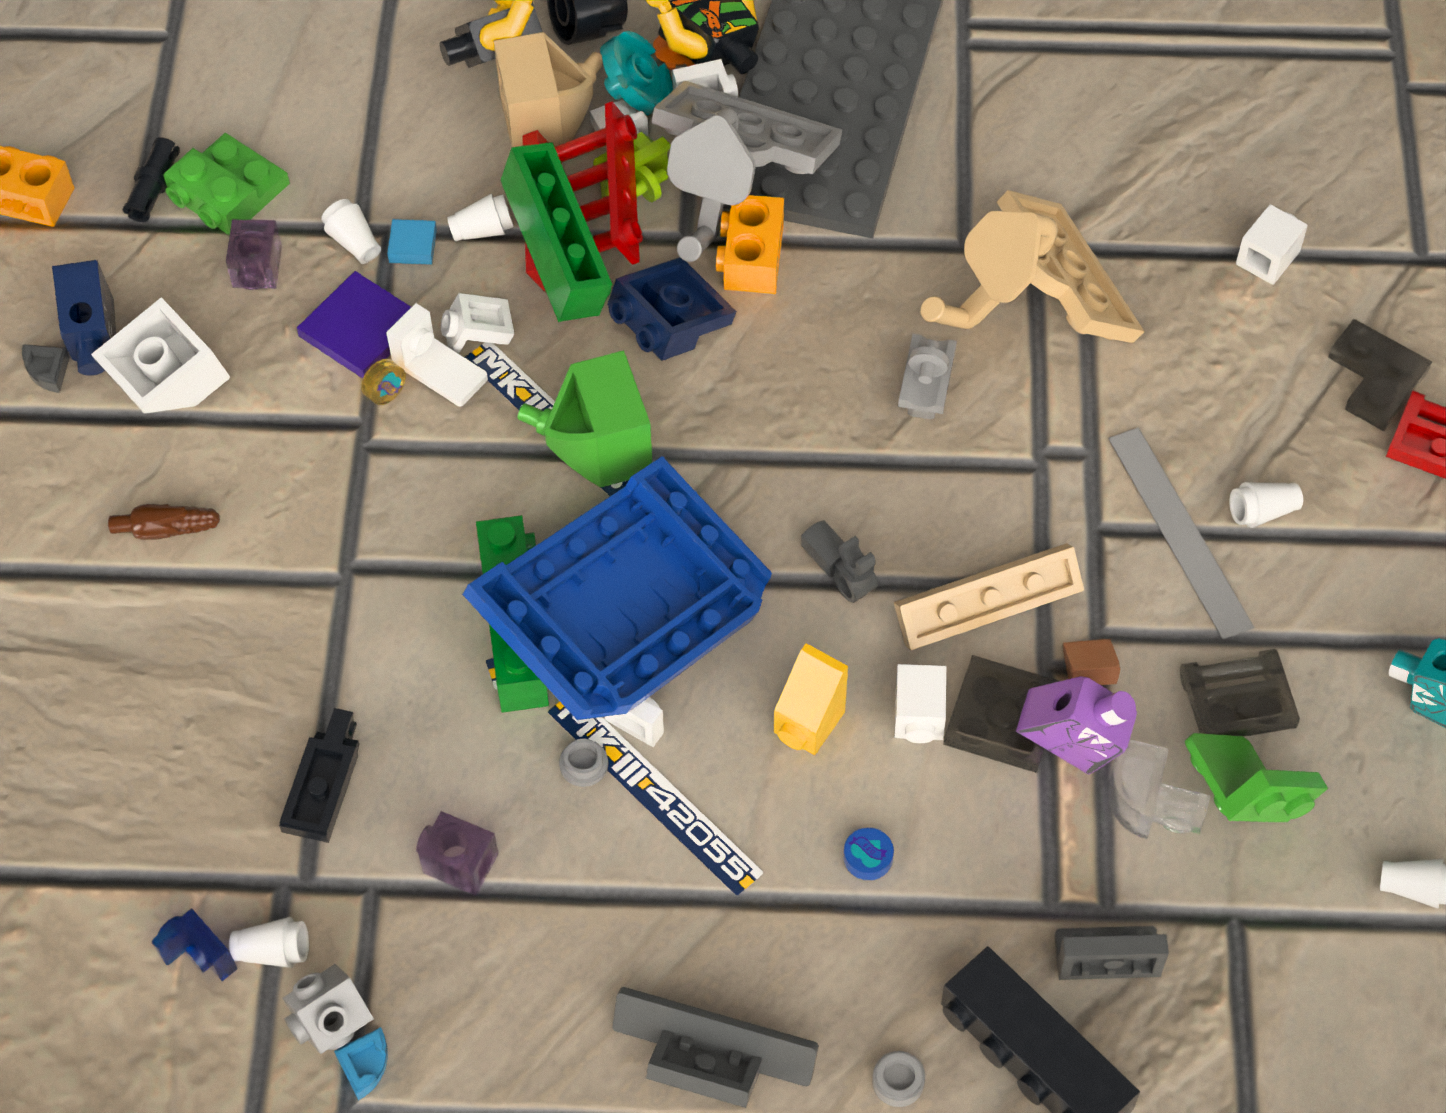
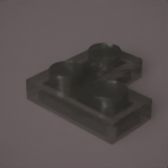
(1387, 370)

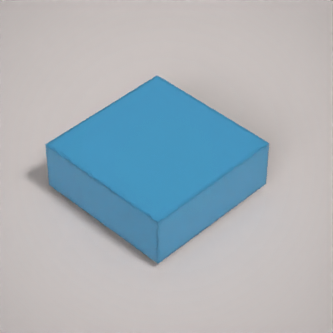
(412, 241)

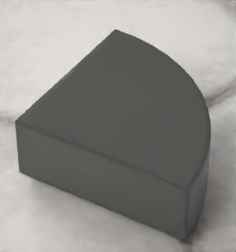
(46, 365)

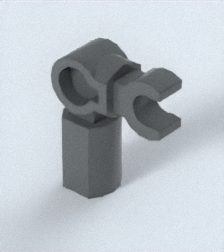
(841, 560)

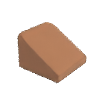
(1092, 660)

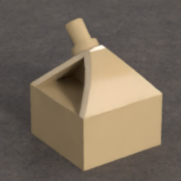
(543, 87)

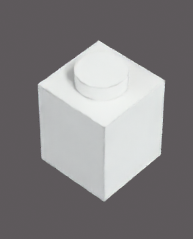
(1271, 244)
(920, 702)

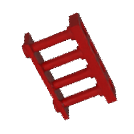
(618, 170)

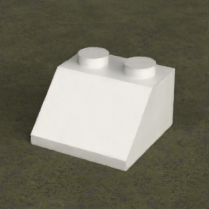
(161, 361)

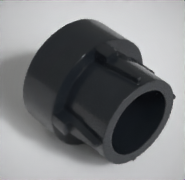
(586, 19)

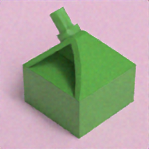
(597, 421)

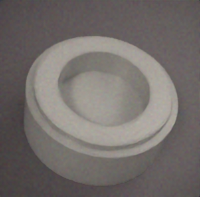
(898, 1078)

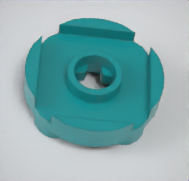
(634, 72)

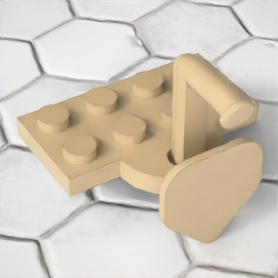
(1043, 247)

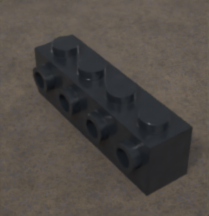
(1033, 1040)

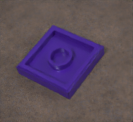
(354, 323)

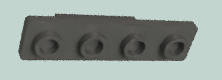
(709, 1050)

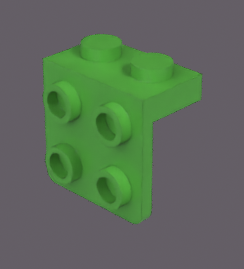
(1244, 786)

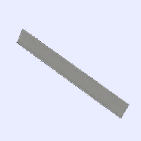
(1181, 534)

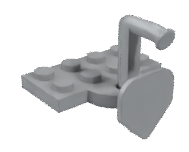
(722, 145)

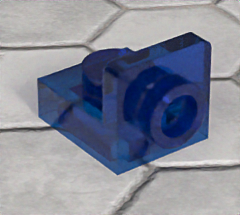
(192, 936)

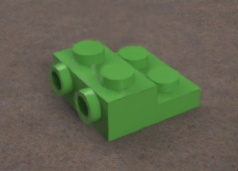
(224, 182)

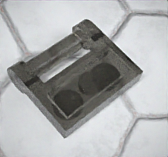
(1243, 707)

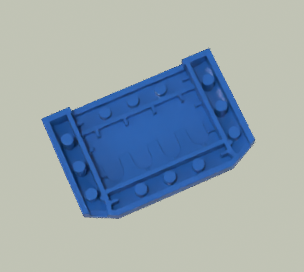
(624, 595)

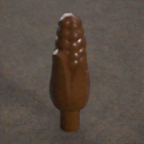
(163, 521)

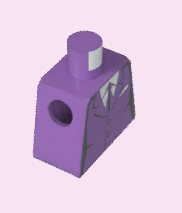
(1079, 721)

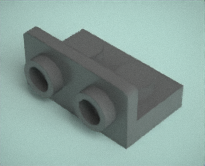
(1110, 952)

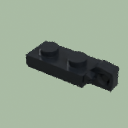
(322, 780)

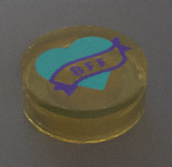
(383, 381)

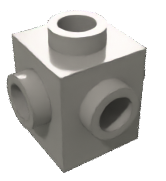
(326, 1009)

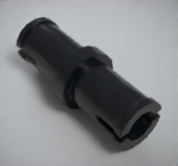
(150, 180)

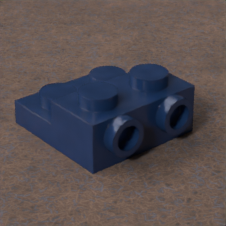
(668, 307)

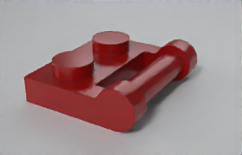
(1418, 440)

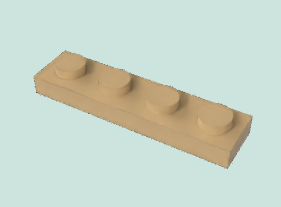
(989, 596)

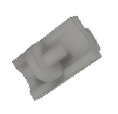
(927, 376)

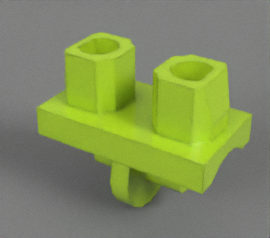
(650, 166)

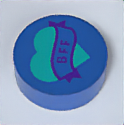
(868, 853)

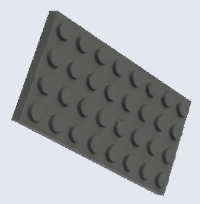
(850, 70)

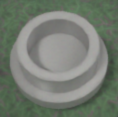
(583, 763)

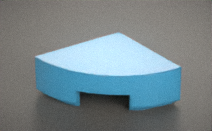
(364, 1061)

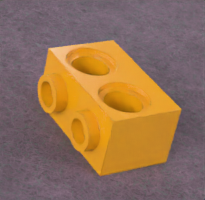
(33, 186)
(752, 244)

